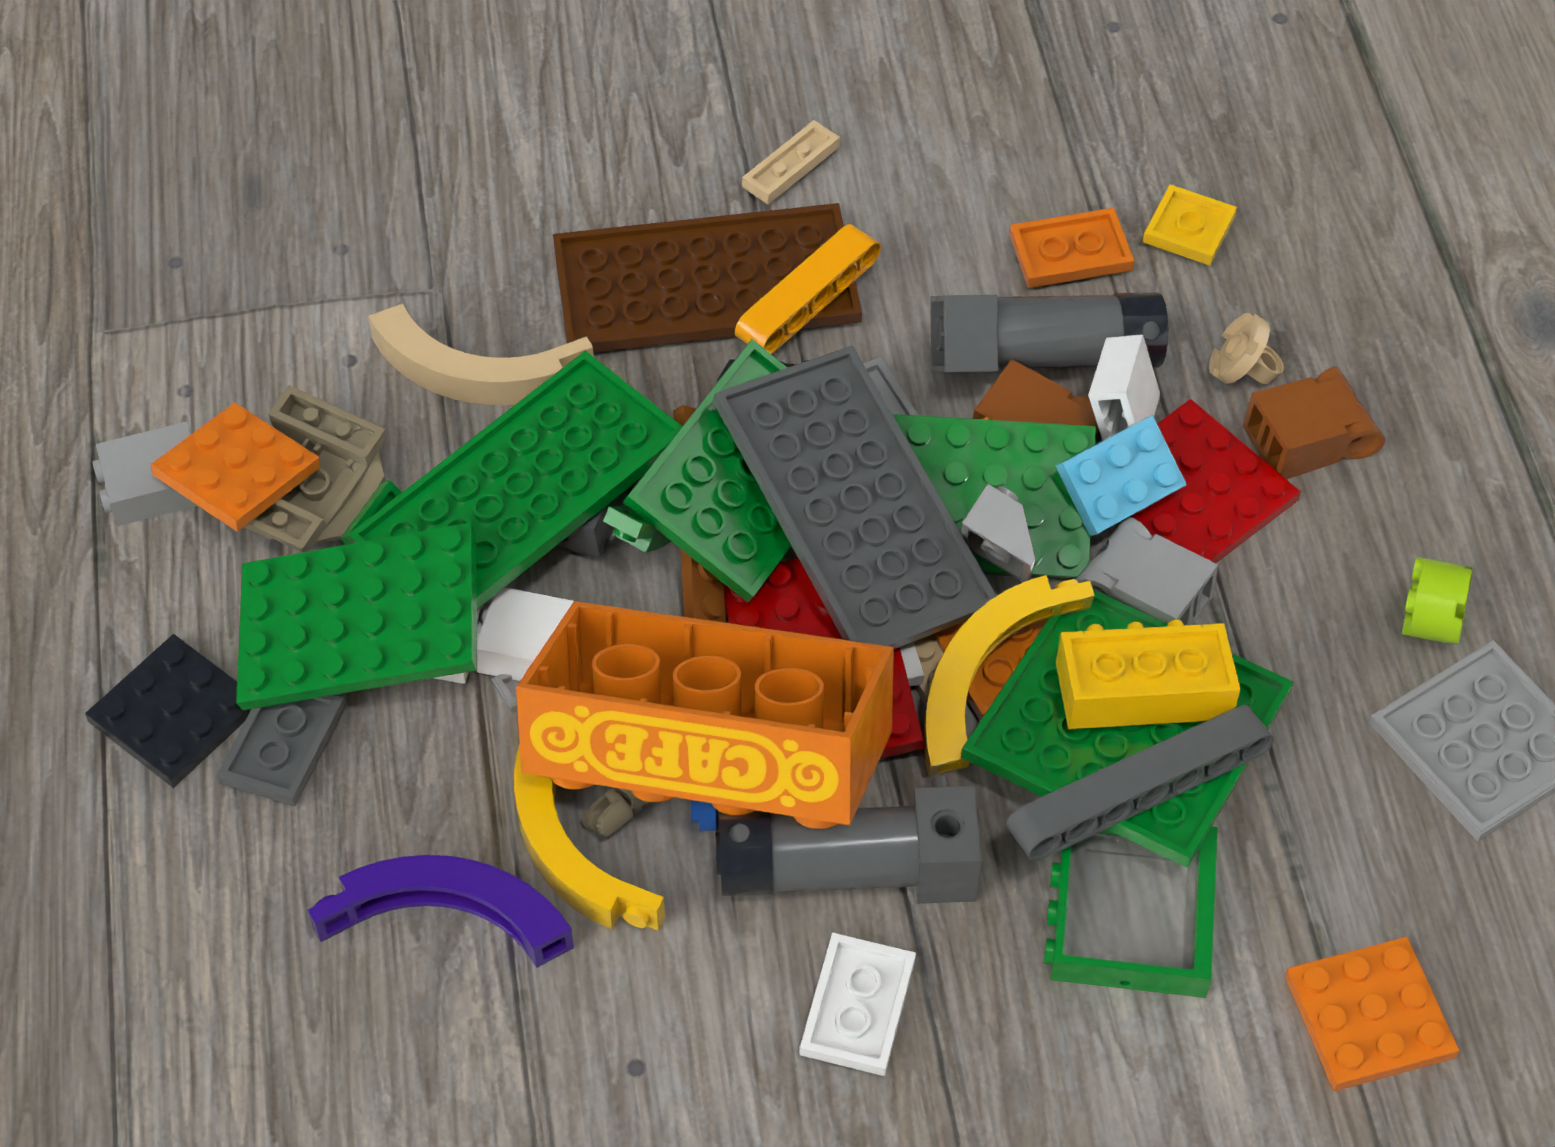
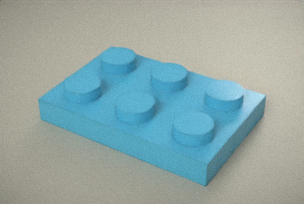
(1121, 475)

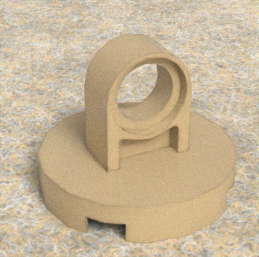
(1246, 352)

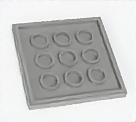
(1477, 739)

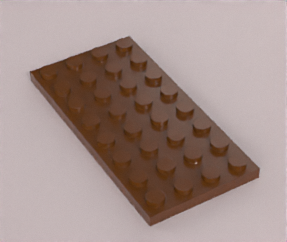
(688, 275)

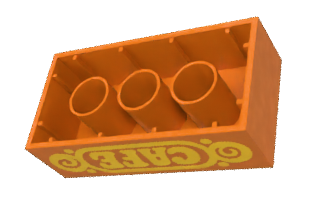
(707, 713)

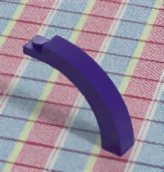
(447, 884)

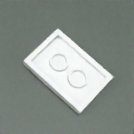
(858, 1004)

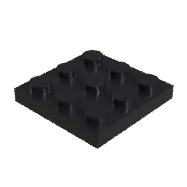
(170, 710)

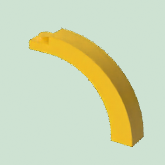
(987, 628)
(567, 870)

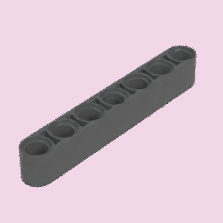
(1139, 782)

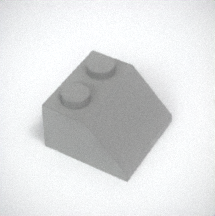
(1000, 532)

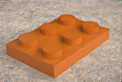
(1071, 247)

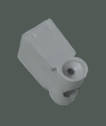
(1152, 574)

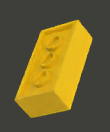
(1146, 675)

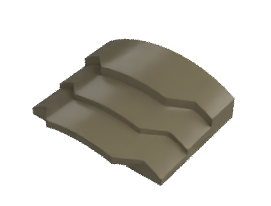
(336, 492)

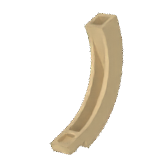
(463, 374)

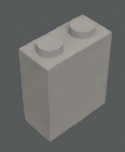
(127, 473)

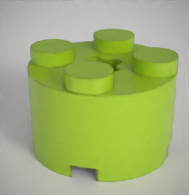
(1437, 600)

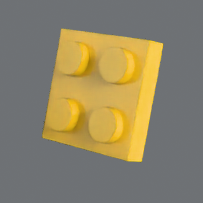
(1189, 224)

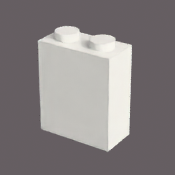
(1123, 385)
(516, 630)

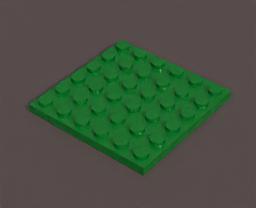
(1030, 743)

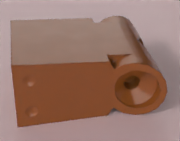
(1030, 397)
(1310, 424)

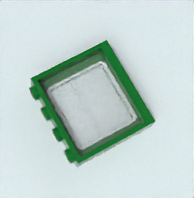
(1132, 917)

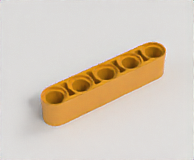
(808, 288)

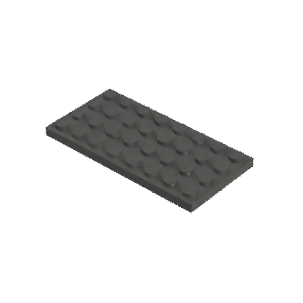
(854, 501)

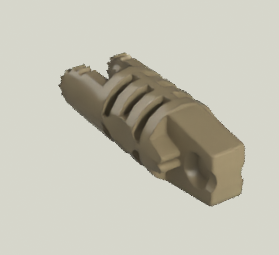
(612, 811)

